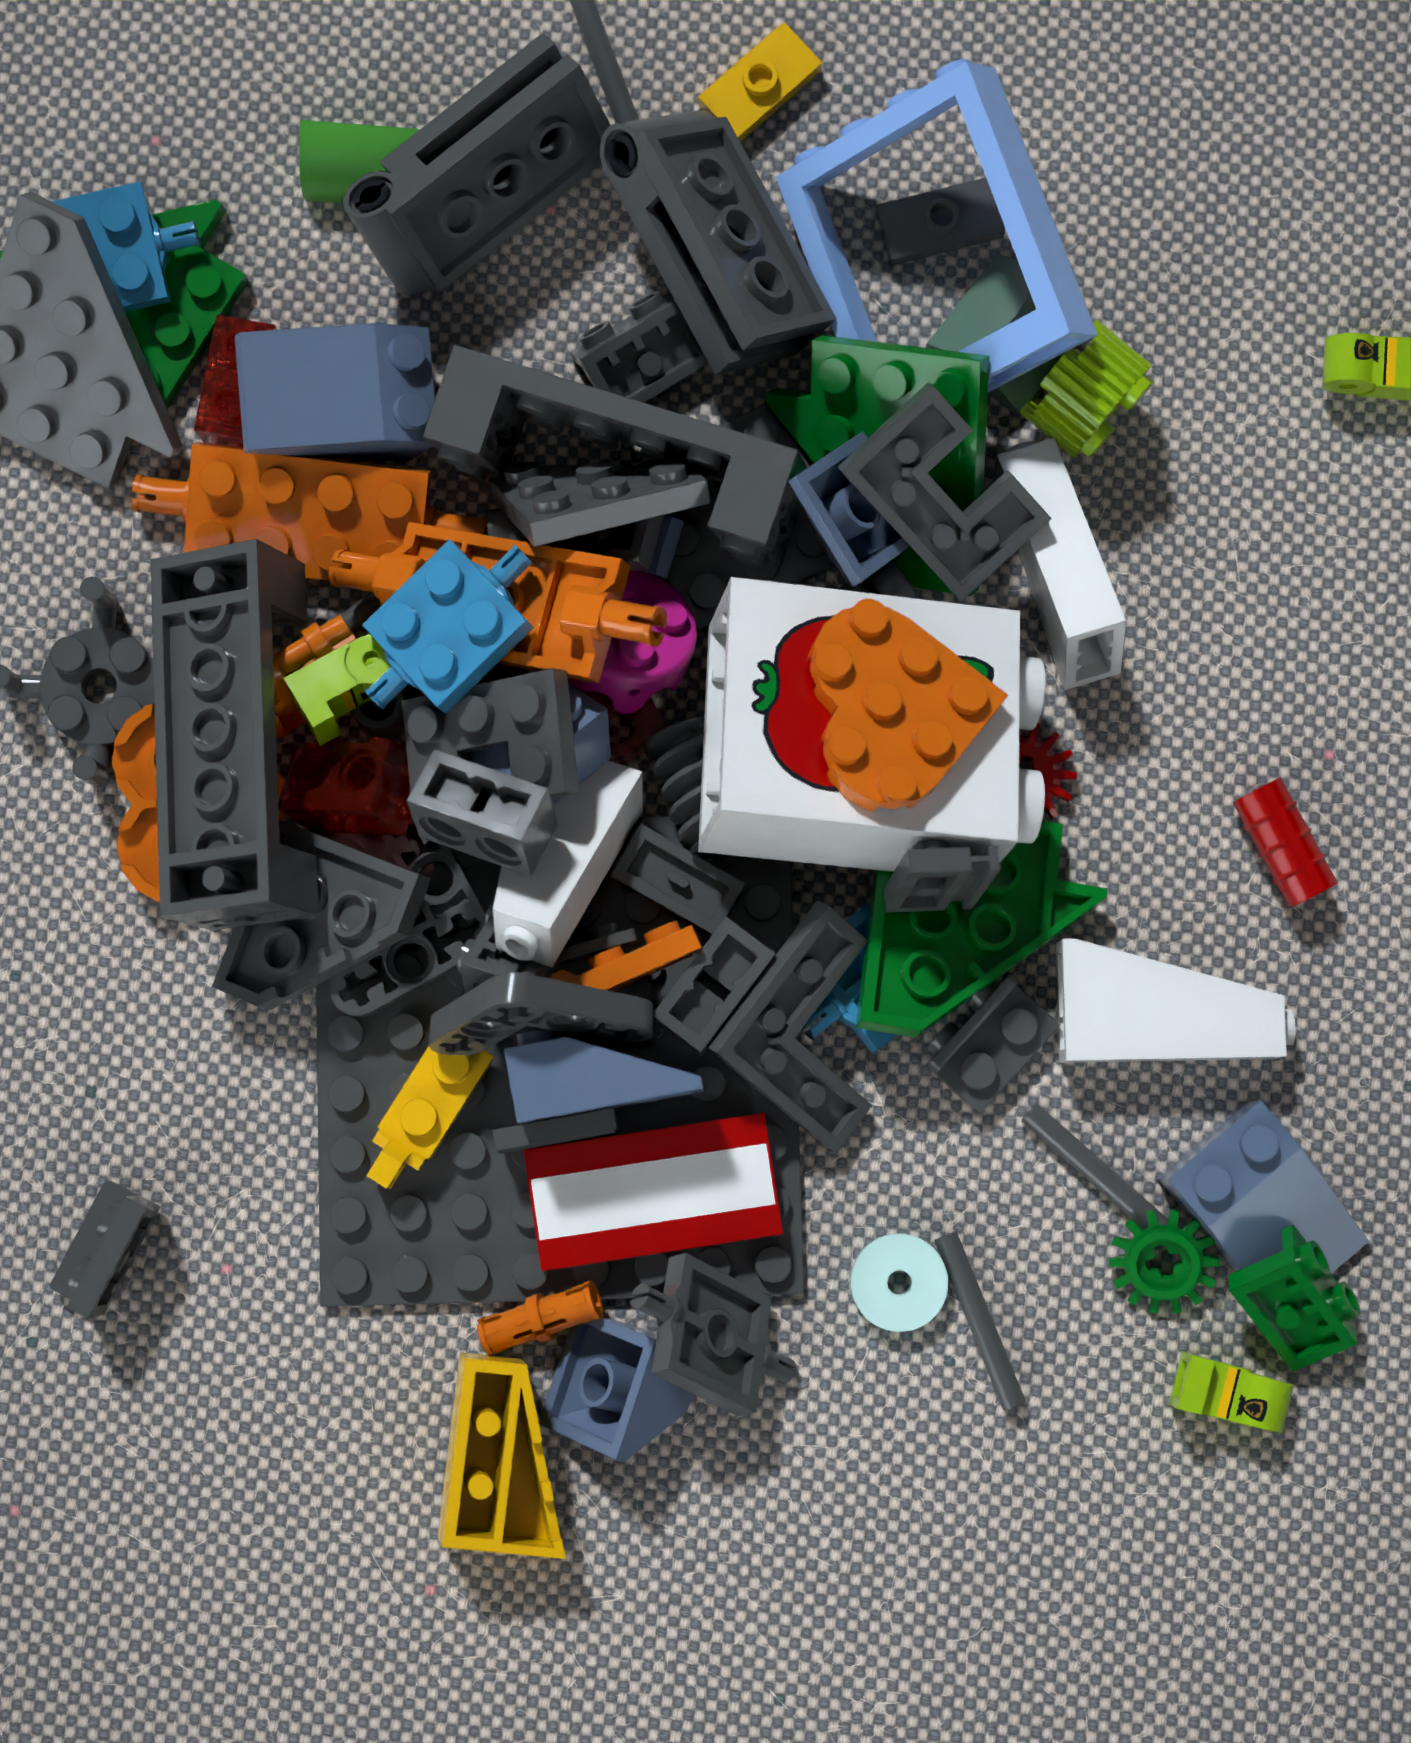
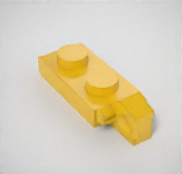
(425, 1111)

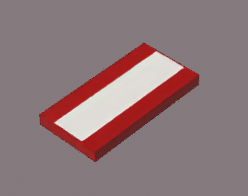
(653, 1192)

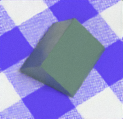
(989, 305)

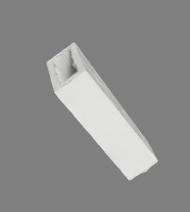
(1067, 571)
(541, 910)
(1149, 1010)

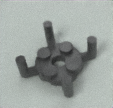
(66, 676)

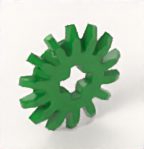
(1150, 1280)

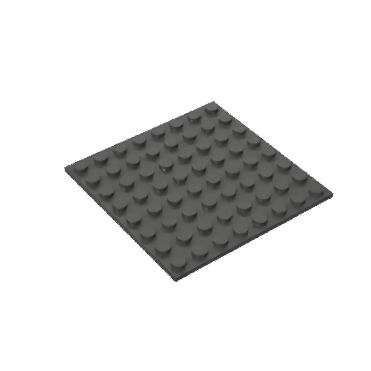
(467, 1215)

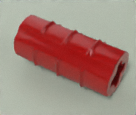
(1285, 842)

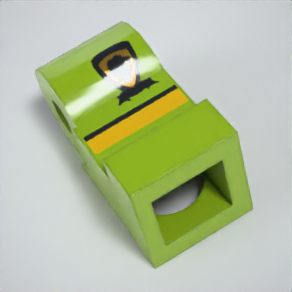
(1368, 366)
(336, 684)
(1230, 1393)

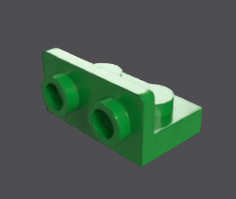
(1298, 1302)

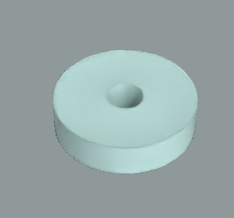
(926, 1289)

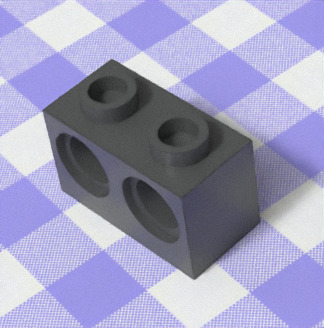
(482, 812)
(713, 985)

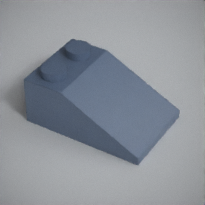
(336, 391)
(570, 1077)
(1254, 1182)

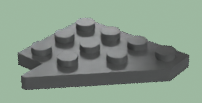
(68, 353)

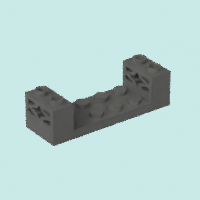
(488, 400)
(219, 737)

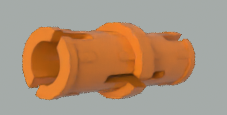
(540, 1318)

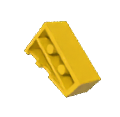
(496, 1466)

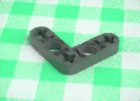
(439, 914)
(521, 1000)

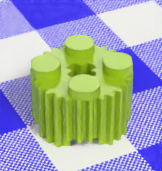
(1087, 391)

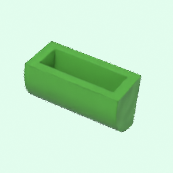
(340, 153)

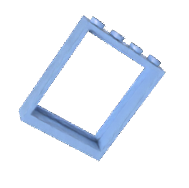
(1060, 312)

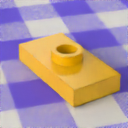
(761, 81)

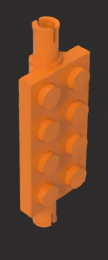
(296, 504)
(563, 594)

